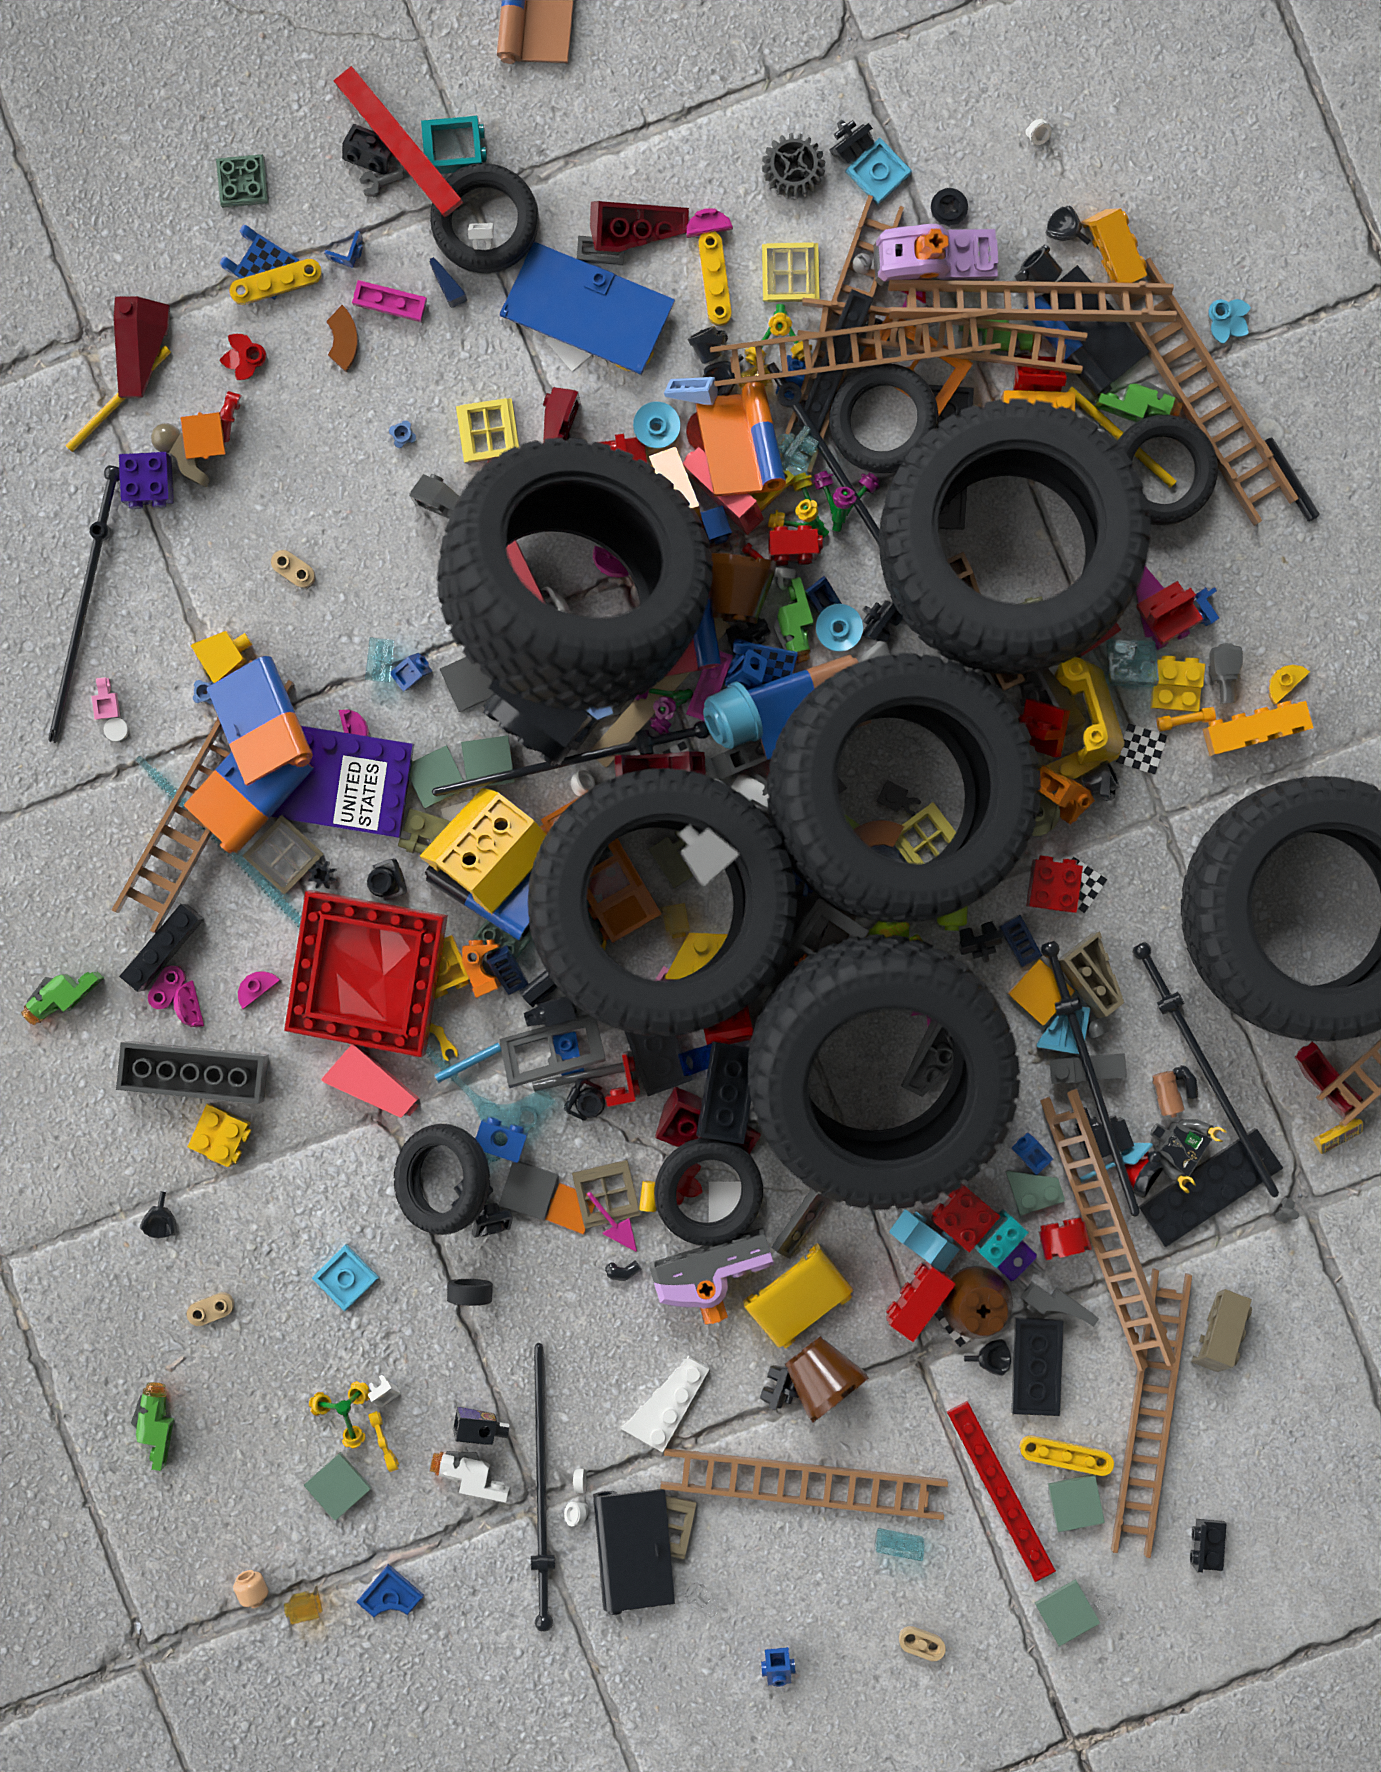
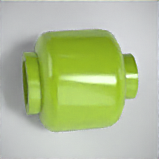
(954, 920)

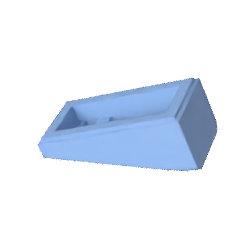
(693, 390)

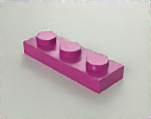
(389, 301)
(708, 684)

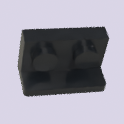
(366, 150)
(1209, 1545)

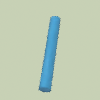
(468, 1062)

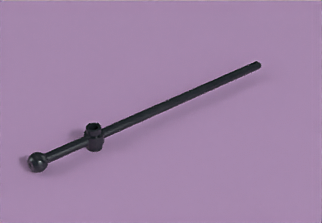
(112, 476)
(644, 744)
(1171, 1004)
(1069, 1007)
(542, 1561)

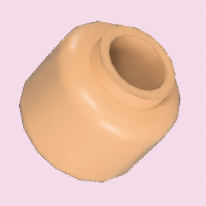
(250, 1589)

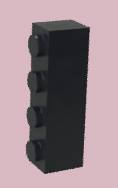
(161, 947)

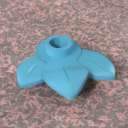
(1231, 321)

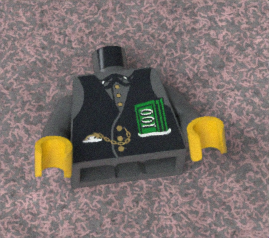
(1183, 1147)

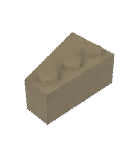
(1092, 976)
(1224, 1331)

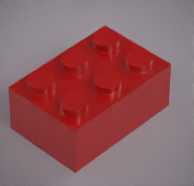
(919, 1300)

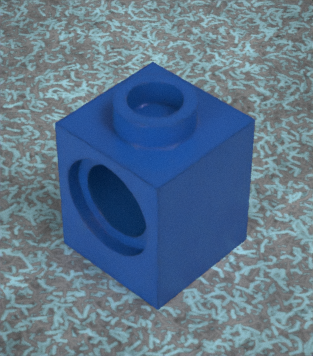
(716, 525)

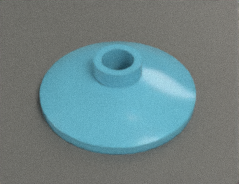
(660, 414)
(851, 627)

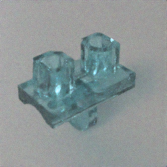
(793, 448)
(379, 660)

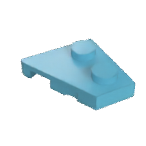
(1059, 1033)

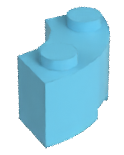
(924, 1240)

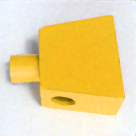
(222, 654)

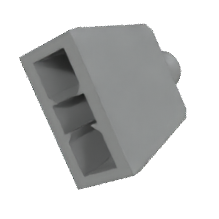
(706, 854)

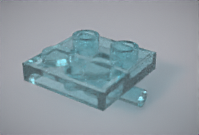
(1132, 664)

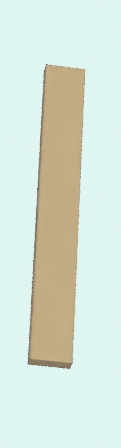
(641, 711)

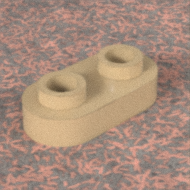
(293, 568)
(209, 1309)
(921, 1642)

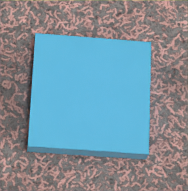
(878, 171)
(345, 1277)

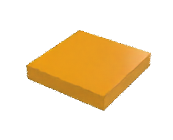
(1038, 992)

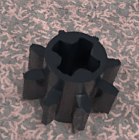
(328, 878)

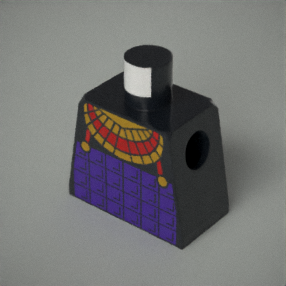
(469, 1423)

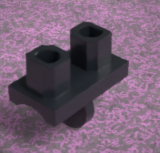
(860, 135)
(877, 619)
(753, 634)
(981, 945)
(776, 1396)

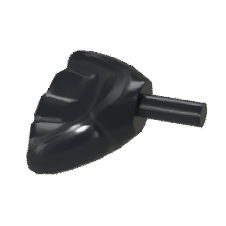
(1065, 225)
(721, 371)
(159, 1220)
(993, 1357)

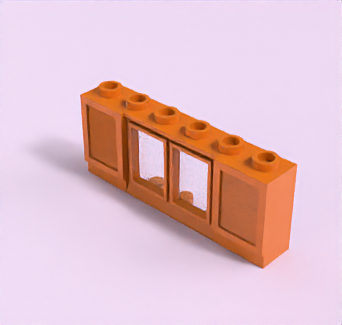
(614, 889)

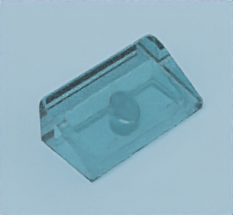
(899, 1544)

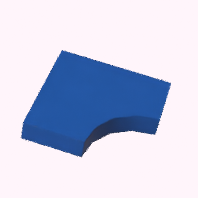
(389, 1592)

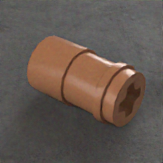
(1169, 1097)

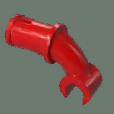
(227, 412)

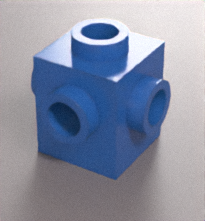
(778, 1667)

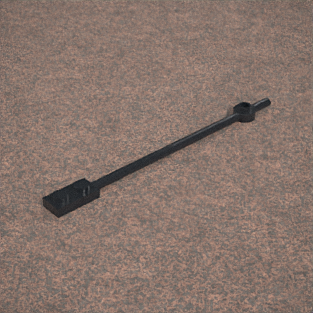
(784, 387)

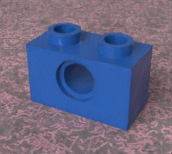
(515, 1134)

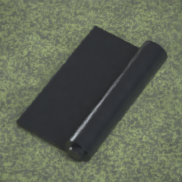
(633, 1550)

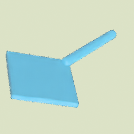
(1130, 1156)

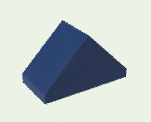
(821, 595)

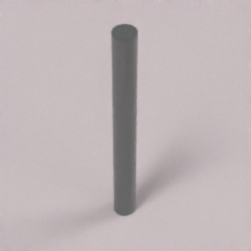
(572, 1078)

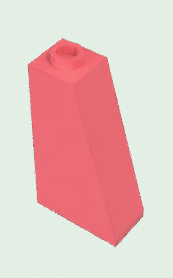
(740, 508)
(368, 1080)

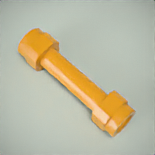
(1205, 715)

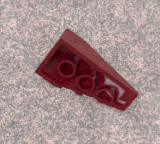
(630, 225)
(138, 337)
(560, 412)
(681, 1118)

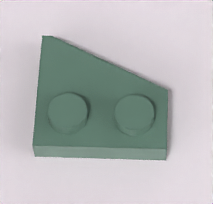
(1034, 1191)

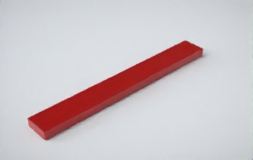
(398, 141)
(1001, 1491)

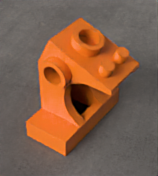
(1070, 794)
(480, 980)

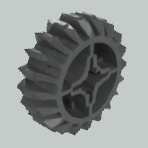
(802, 148)

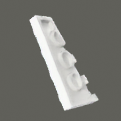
(663, 1411)

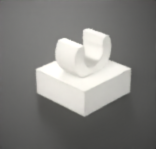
(481, 231)
(384, 1393)

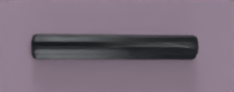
(1304, 502)

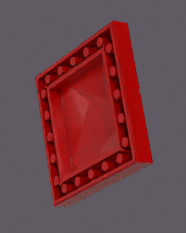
(365, 973)

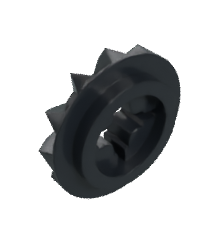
(945, 197)

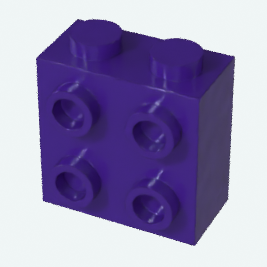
(146, 479)

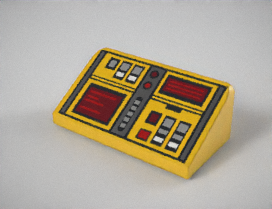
(1338, 1135)

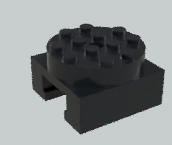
(539, 726)

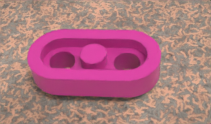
(166, 987)

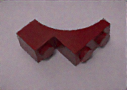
(688, 760)
(1321, 1074)

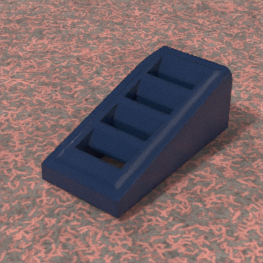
(452, 291)
(1018, 920)
(500, 955)

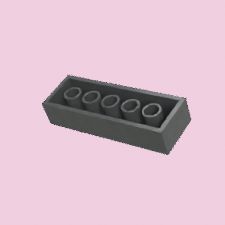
(192, 1072)

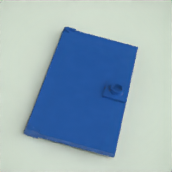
(587, 307)

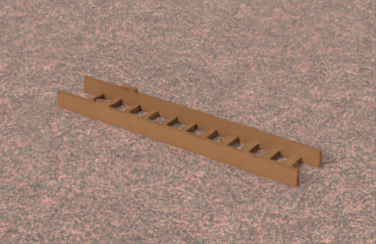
(1207, 362)
(163, 828)

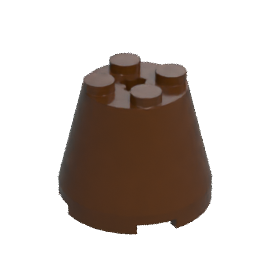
(739, 586)
(973, 1288)
(823, 1377)

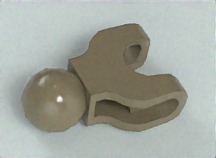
(169, 439)

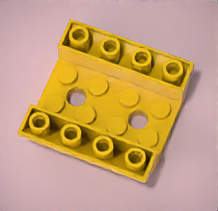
(501, 856)

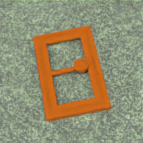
(961, 366)

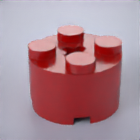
(1065, 1239)

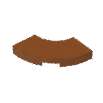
(345, 338)
(879, 833)

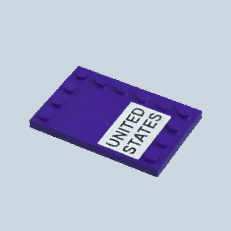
(354, 783)

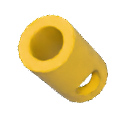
(647, 1199)

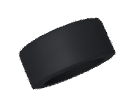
(469, 1292)

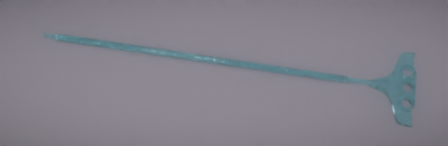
(507, 1113)

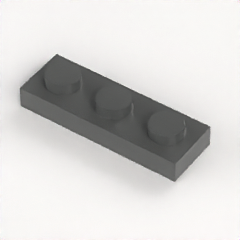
(800, 1224)

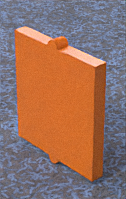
(203, 435)
(566, 1209)

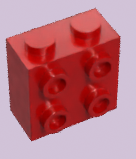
(794, 545)
(1054, 884)
(964, 1217)

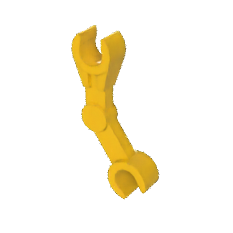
(445, 1044)
(390, 1458)

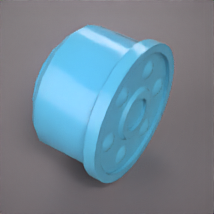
(732, 716)

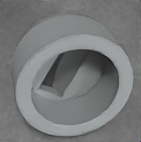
(858, 265)

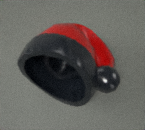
(1145, 1172)

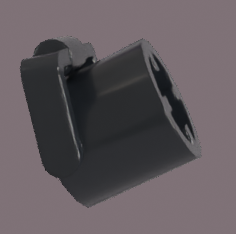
(1039, 267)

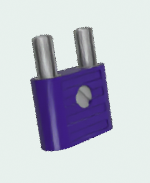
(1017, 1262)

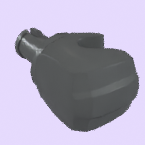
(1225, 668)

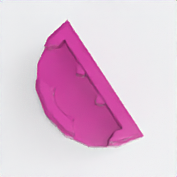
(708, 221)
(608, 563)
(353, 722)
(254, 986)
(187, 1005)

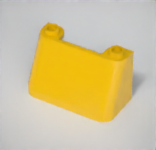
(1104, 736)
(799, 1297)

